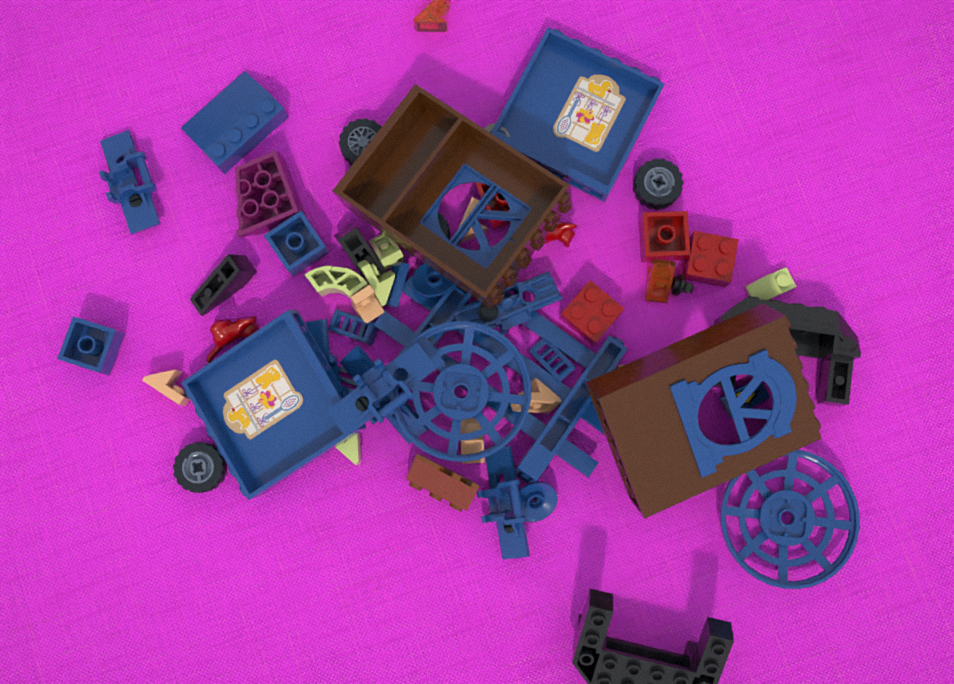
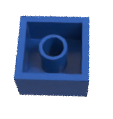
(296, 243)
(91, 346)

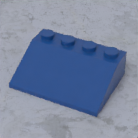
(235, 122)

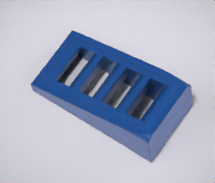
(369, 328)
(545, 364)

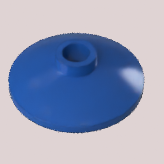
(430, 282)
(543, 503)

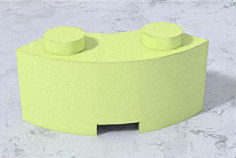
(336, 280)

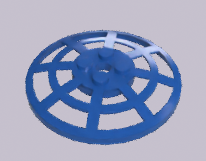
(477, 396)
(800, 526)

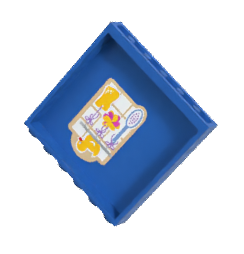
(578, 112)
(269, 404)

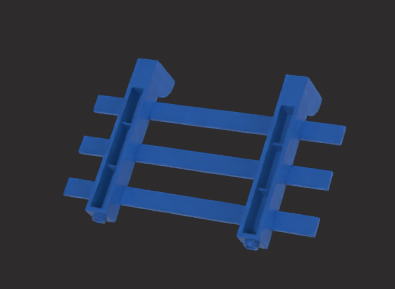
(575, 402)

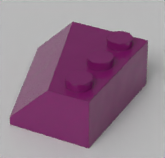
(265, 194)

